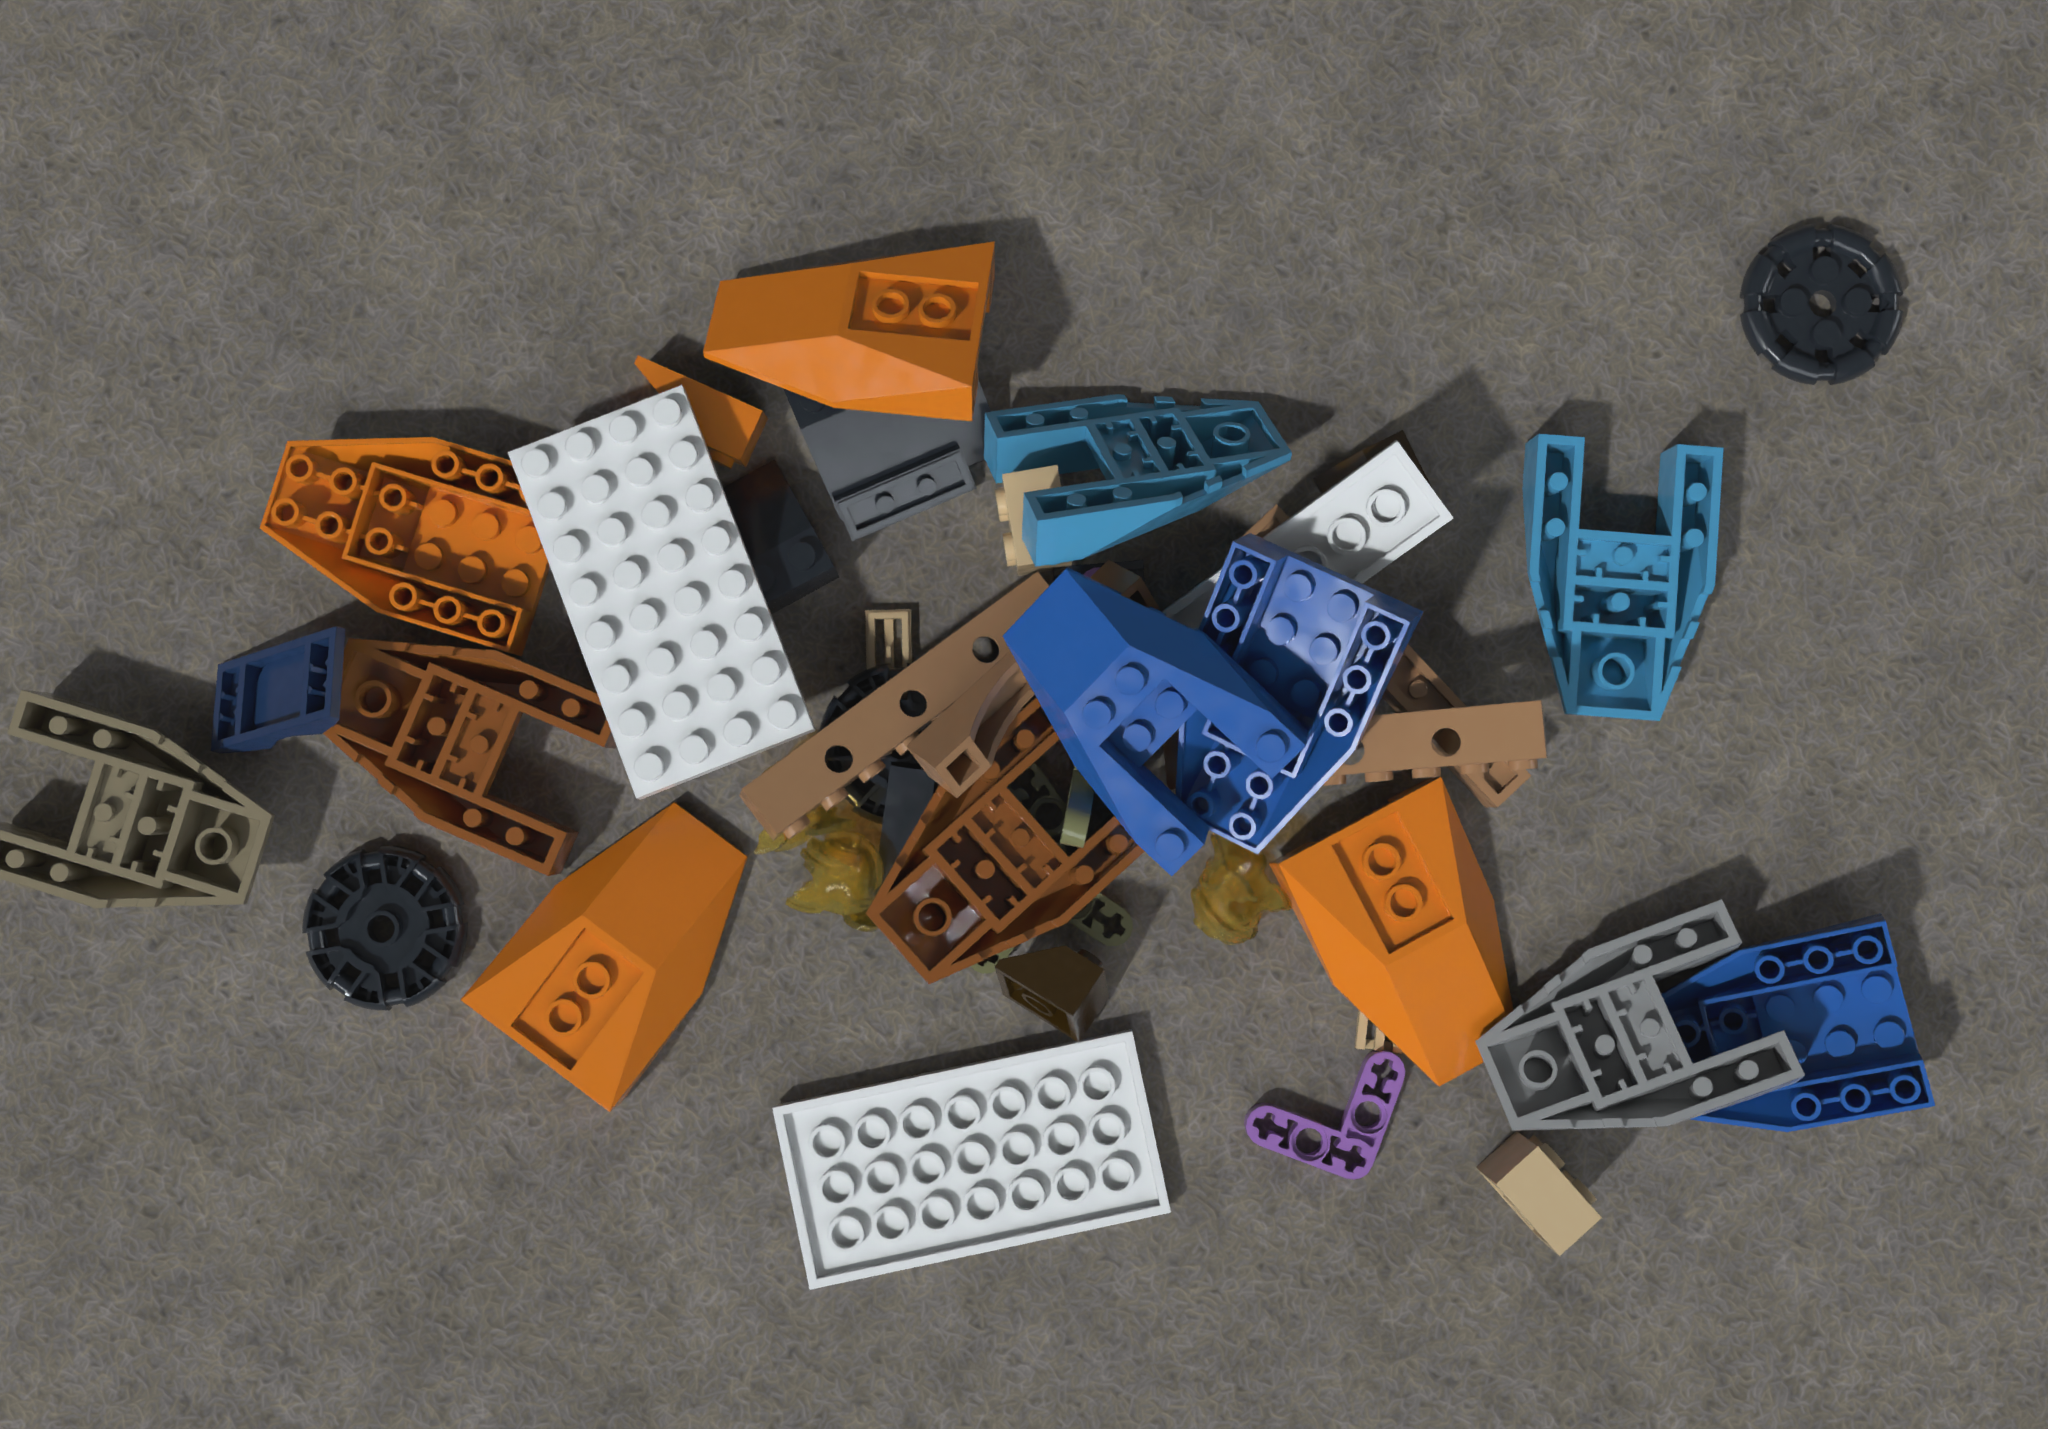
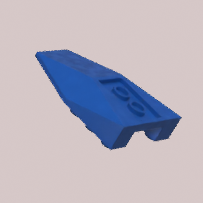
(1315, 647)
(1840, 1011)

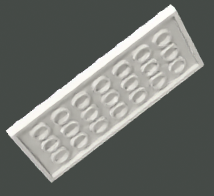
(661, 592)
(971, 1159)

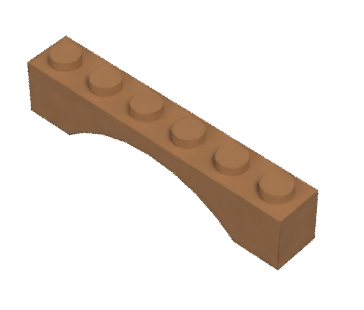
(966, 735)

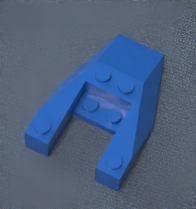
(1122, 684)

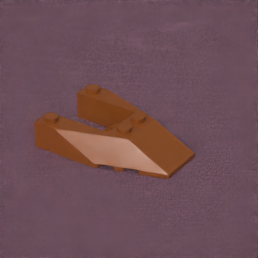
(439, 727)
(986, 871)

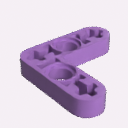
(1349, 1131)

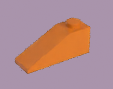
(726, 423)

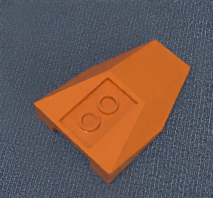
(864, 331)
(415, 532)
(1406, 927)
(616, 954)

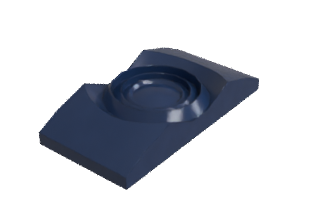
(279, 693)

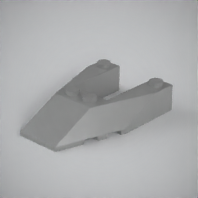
(1605, 1048)

